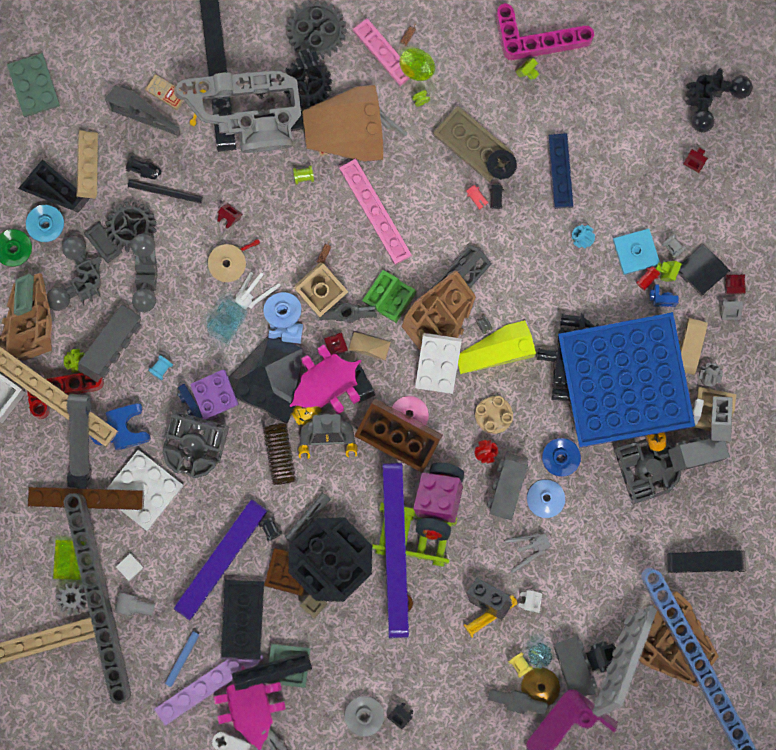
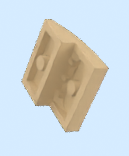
(707, 395)

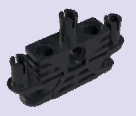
(554, 356)

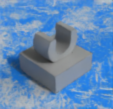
(732, 310)

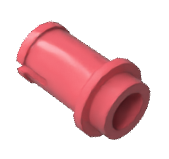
(476, 195)

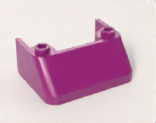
(569, 709)

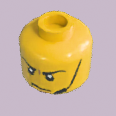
(304, 415)

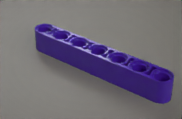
(220, 559)

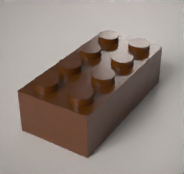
(398, 435)

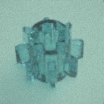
(540, 655)

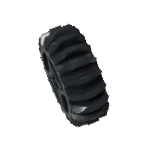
(314, 82)

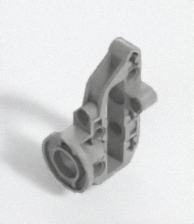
(264, 128)

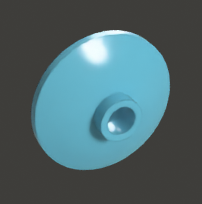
(44, 214)

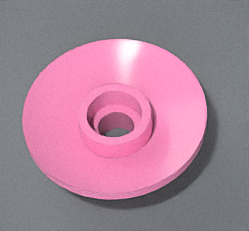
(413, 404)

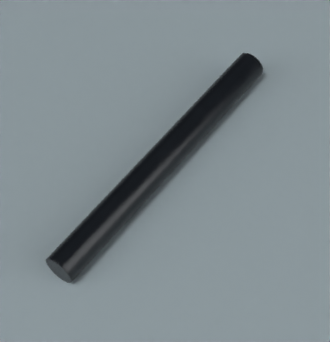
(165, 191)

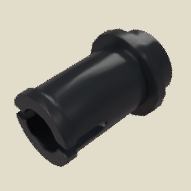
(496, 196)

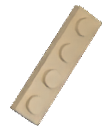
(87, 164)

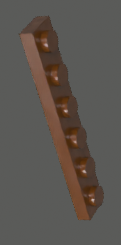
(94, 498)

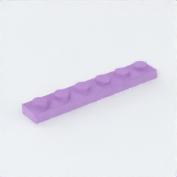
(201, 689)

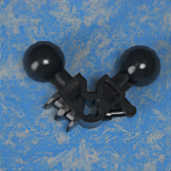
(703, 119)

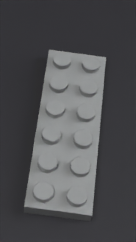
(624, 661)

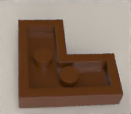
(278, 575)

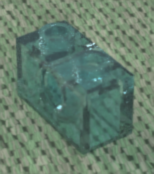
(226, 333)

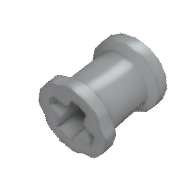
(674, 246)

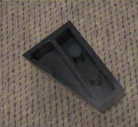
(53, 186)

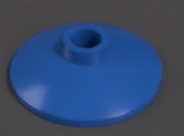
(561, 447)

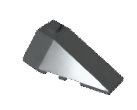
(129, 104)

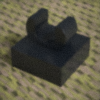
(400, 716)

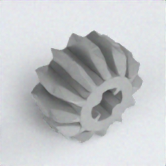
(65, 599)

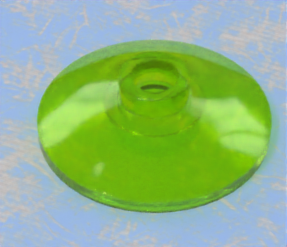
(417, 64)

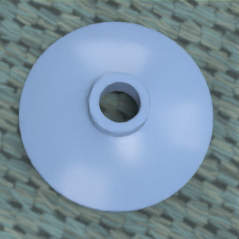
(282, 302)
(538, 505)

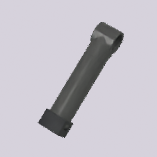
(79, 408)

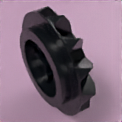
(504, 156)

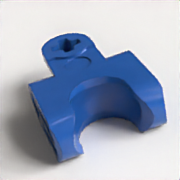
(118, 420)

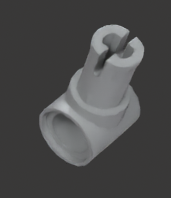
(130, 605)

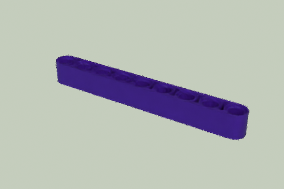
(395, 550)

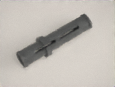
(323, 499)

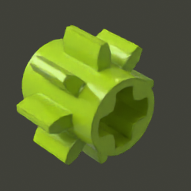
(72, 360)

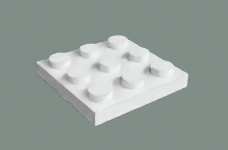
(158, 485)

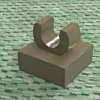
(313, 607)

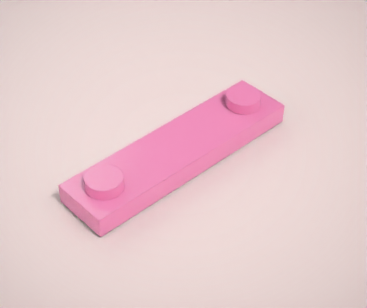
(381, 50)

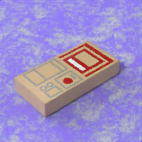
(164, 92)

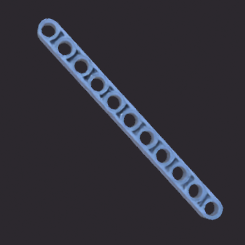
(692, 656)

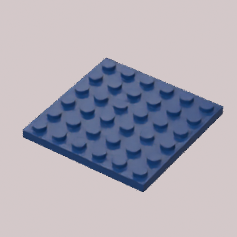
(626, 380)

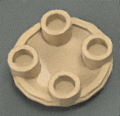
(494, 415)

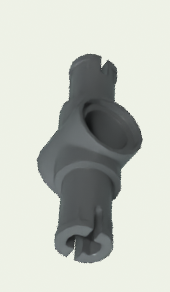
(357, 312)
(517, 701)

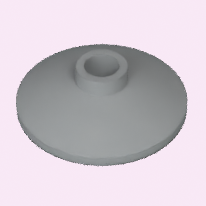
(354, 721)

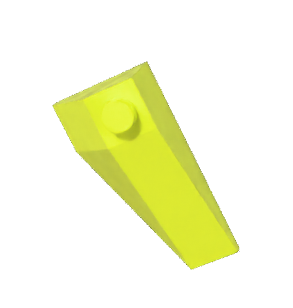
(502, 347)

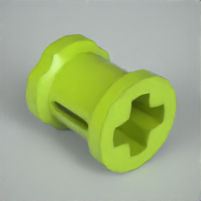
(303, 174)

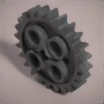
(304, 18)

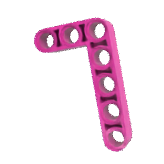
(538, 39)

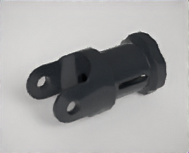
(143, 168)

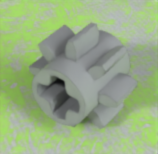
(710, 374)

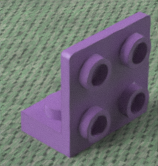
(214, 395)

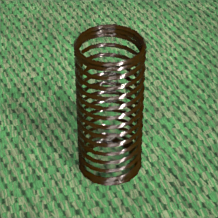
(279, 428)

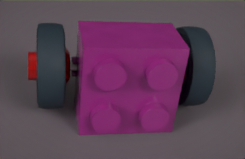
(438, 500)

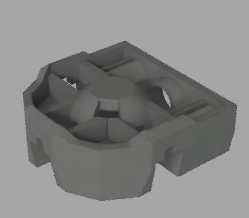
(195, 442)
(645, 464)

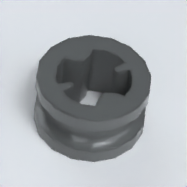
(484, 324)

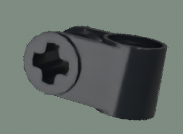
(363, 386)

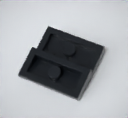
(703, 270)

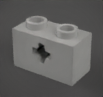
(722, 418)

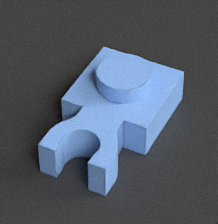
(289, 334)

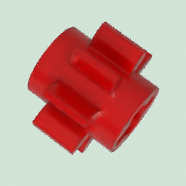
(486, 451)

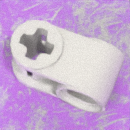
(233, 743)

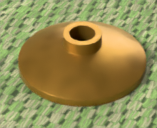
(541, 676)

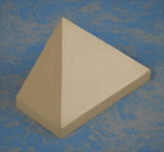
(369, 346)

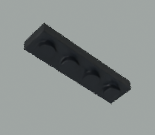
(271, 671)

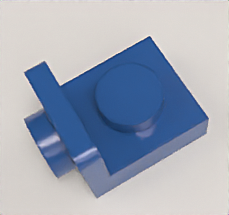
(663, 300)

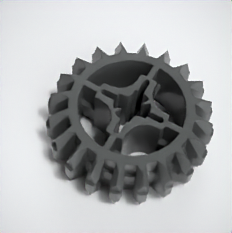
(123, 212)

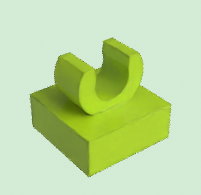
(527, 69)
(669, 270)

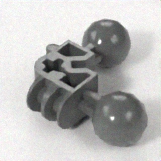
(75, 249)
(146, 272)

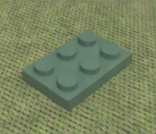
(33, 85)

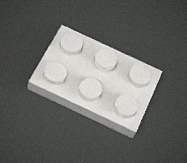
(438, 363)

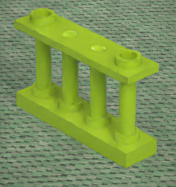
(409, 514)

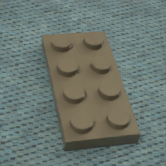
(469, 141)

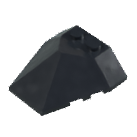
(269, 378)

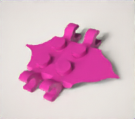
(326, 382)
(250, 710)

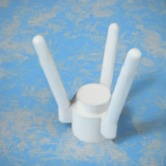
(244, 298)

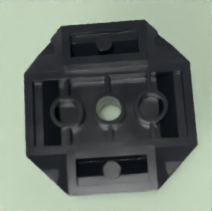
(333, 538)

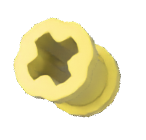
(520, 665)

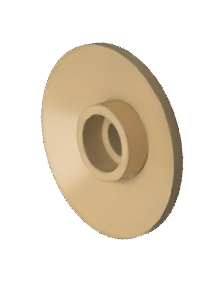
(236, 259)

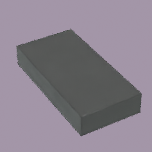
(100, 241)

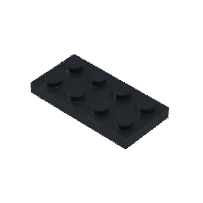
(242, 620)

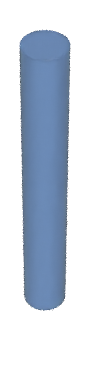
(182, 658)

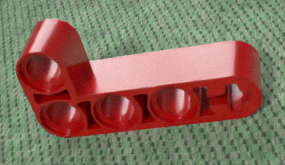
(65, 382)

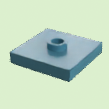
(636, 251)

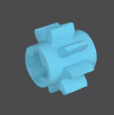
(583, 236)

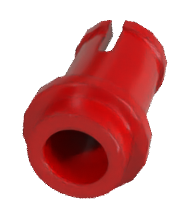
(651, 274)

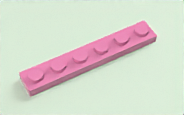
(375, 212)

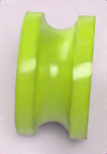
(421, 98)

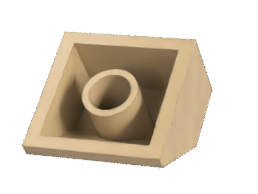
(320, 289)

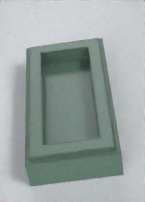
(23, 294)

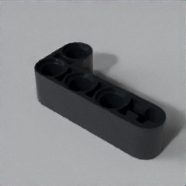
(706, 561)

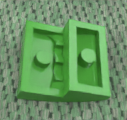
(389, 296)

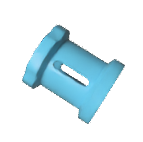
(160, 367)

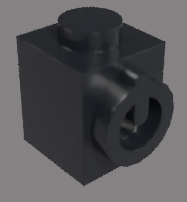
(601, 656)

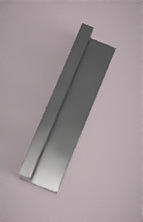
(467, 264)

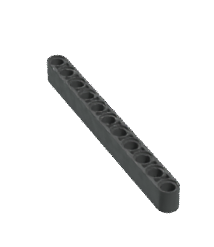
(95, 608)

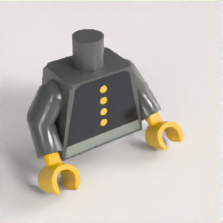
(327, 430)

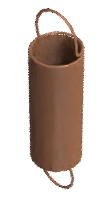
(406, 38)
(324, 253)

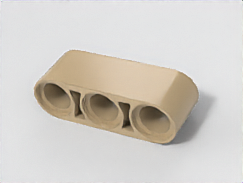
(692, 344)

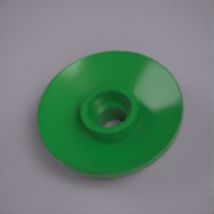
(18, 239)

